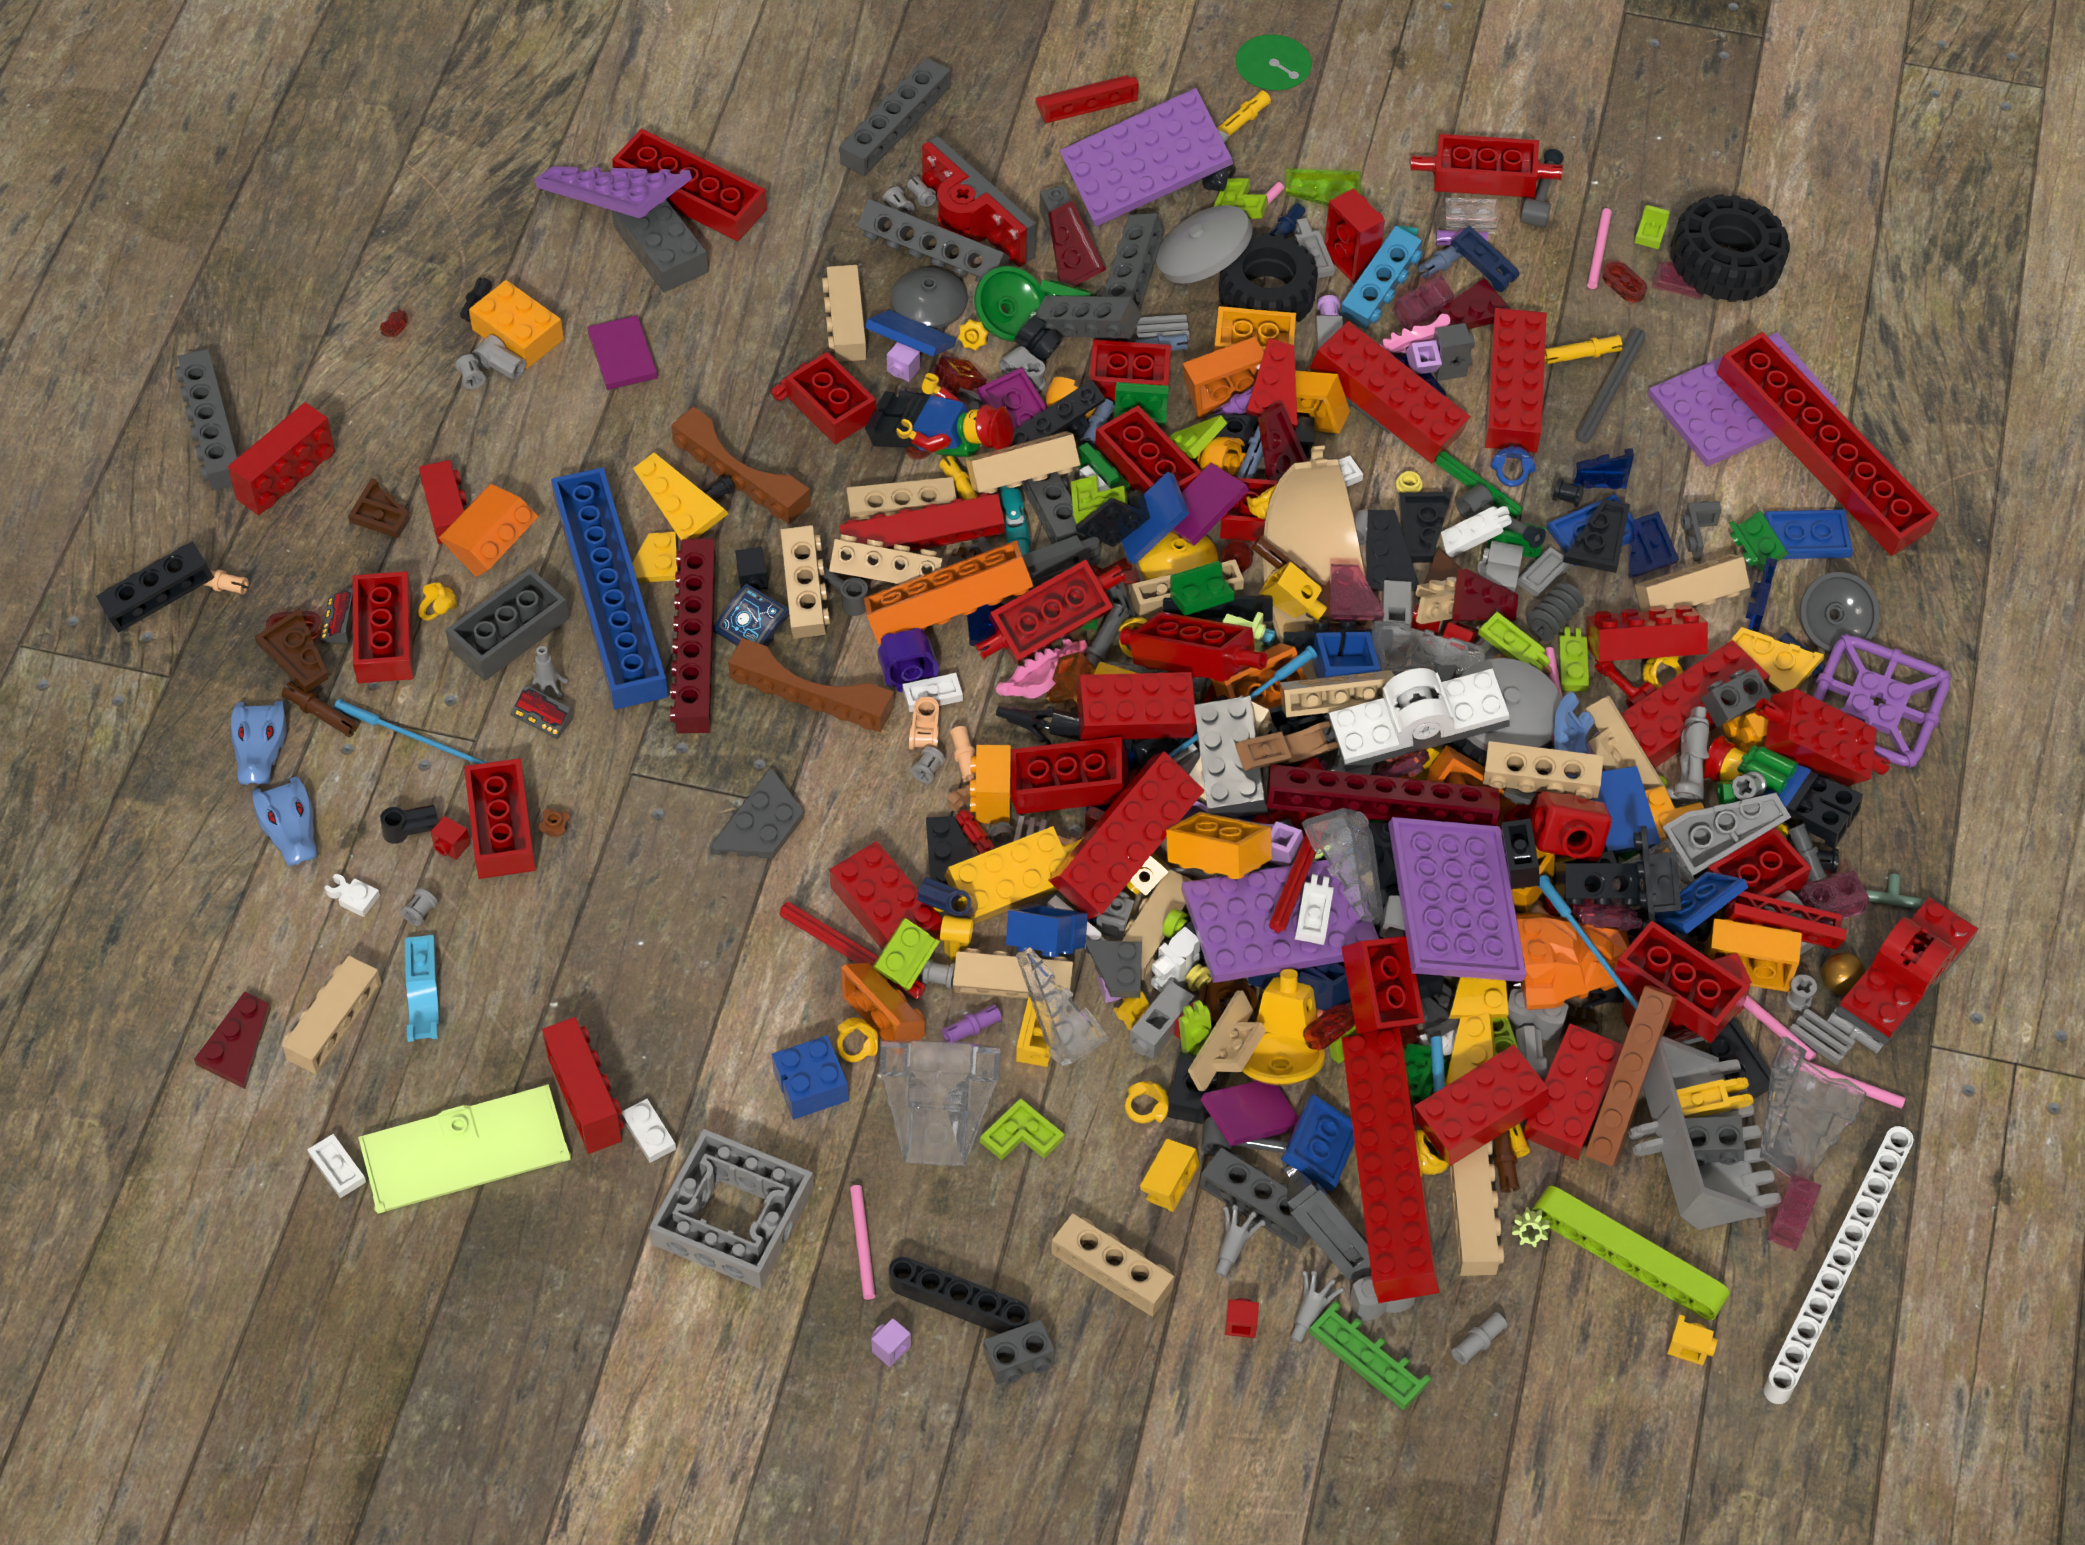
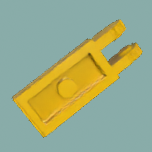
(1713, 1097)

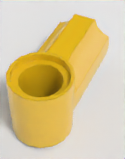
(956, 934)

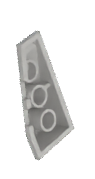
(1718, 831)

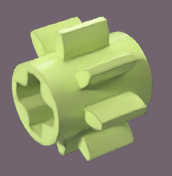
(1529, 1235)

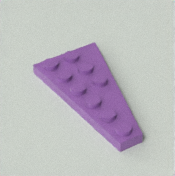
(621, 190)

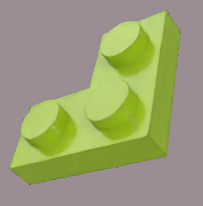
(1237, 195)
(1088, 497)
(1020, 1125)

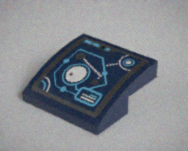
(751, 617)

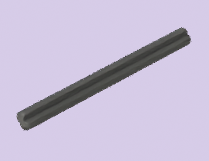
(1610, 386)

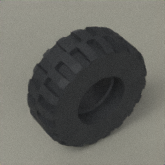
(1726, 272)

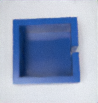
(1356, 657)
(1046, 929)
(812, 1075)

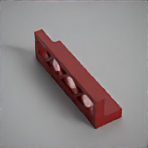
(1087, 98)
(1811, 930)

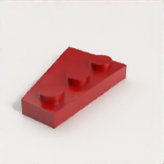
(1275, 381)

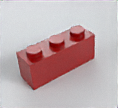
(442, 494)

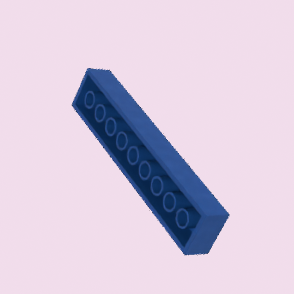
(609, 588)

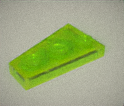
(1320, 185)

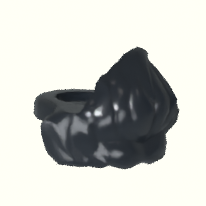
(1218, 180)

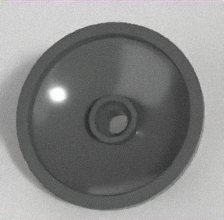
(930, 297)
(1852, 602)

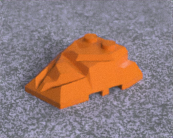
(1560, 961)

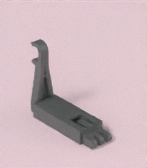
(1054, 558)
(1327, 1225)

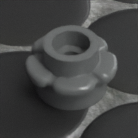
(1001, 833)

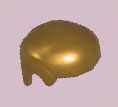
(1841, 972)

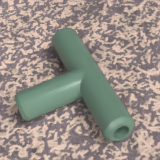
(1893, 896)

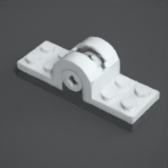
(1418, 715)

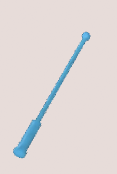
(1280, 675)
(374, 719)
(1565, 911)

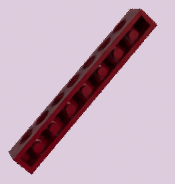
(694, 636)
(1380, 796)

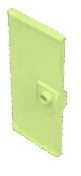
(463, 1148)

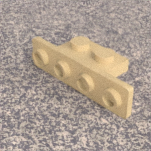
(1436, 600)
(1619, 744)
(1228, 1044)

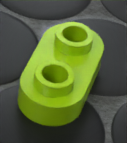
(1174, 923)

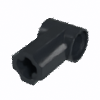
(407, 822)

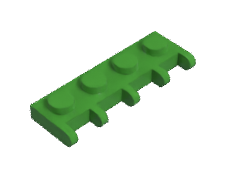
(1368, 1358)

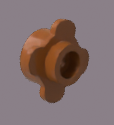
(553, 829)

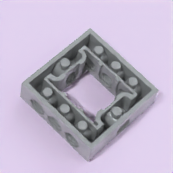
(724, 1160)

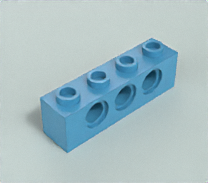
(1397, 244)

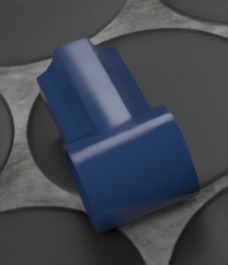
(945, 898)

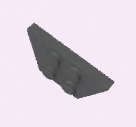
(762, 821)

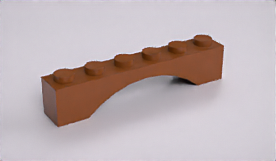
(780, 494)
(861, 704)
(1630, 1074)

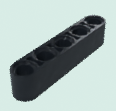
(951, 1285)

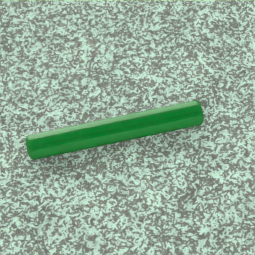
(1471, 479)

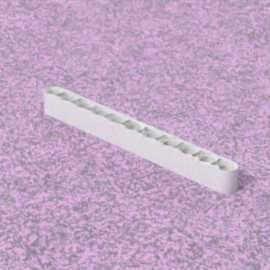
(1833, 1273)

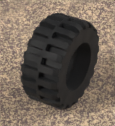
(1273, 258)

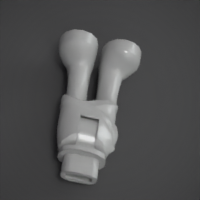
(1693, 752)

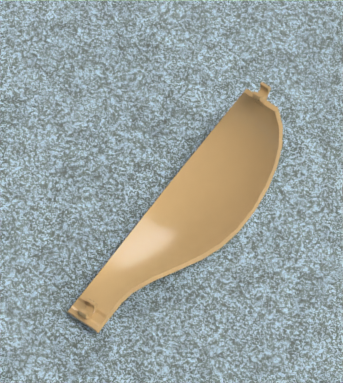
(1313, 527)

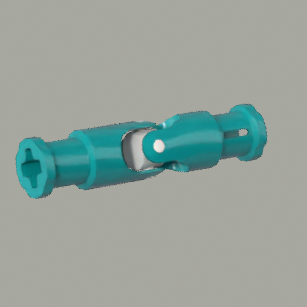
(1012, 508)

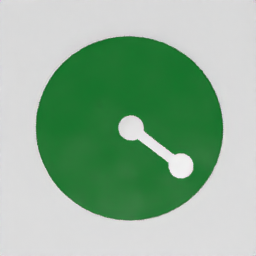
(1273, 62)

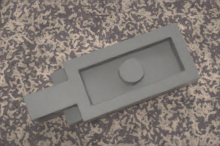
(1314, 243)

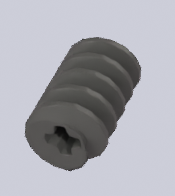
(1554, 611)

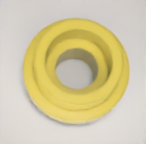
(1409, 478)
(1198, 977)

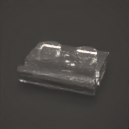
(1474, 212)

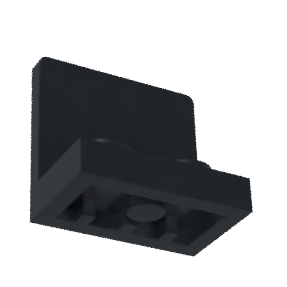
(1115, 519)

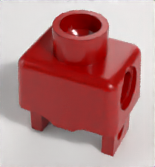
(1559, 815)

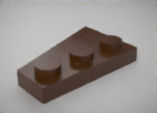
(294, 651)

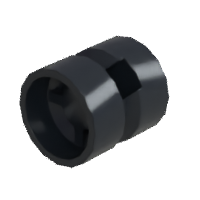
(1038, 339)

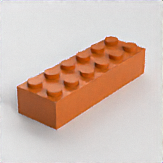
(949, 591)

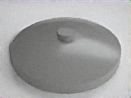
(1204, 244)
(1529, 700)

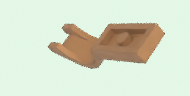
(1284, 749)

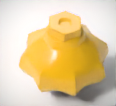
(973, 334)

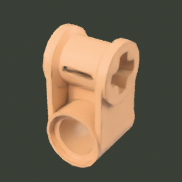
(924, 728)

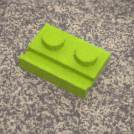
(905, 954)

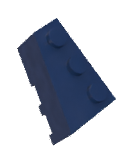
(1327, 981)

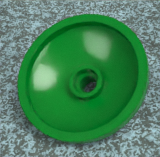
(1010, 289)

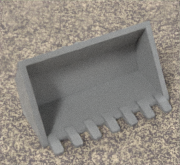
(1710, 1192)

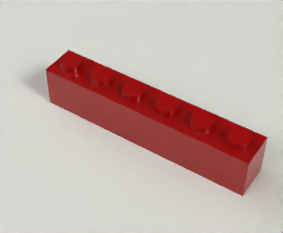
(933, 524)

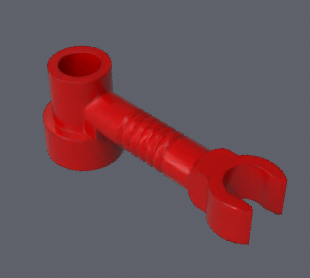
(1635, 694)

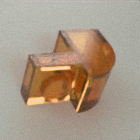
(1067, 677)

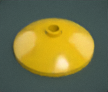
(1167, 559)
(1283, 1061)

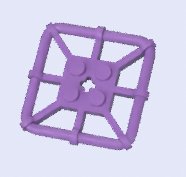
(1892, 692)

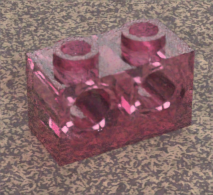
(1423, 302)
(1830, 893)
(1794, 1212)

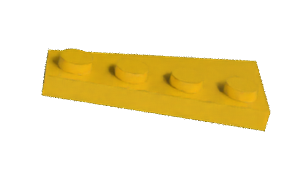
(681, 502)

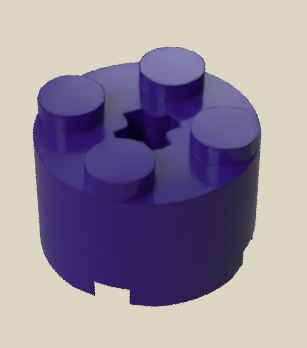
(906, 658)

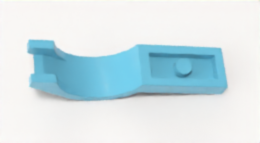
(421, 987)

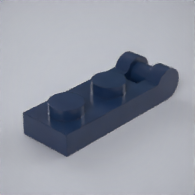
(1485, 258)

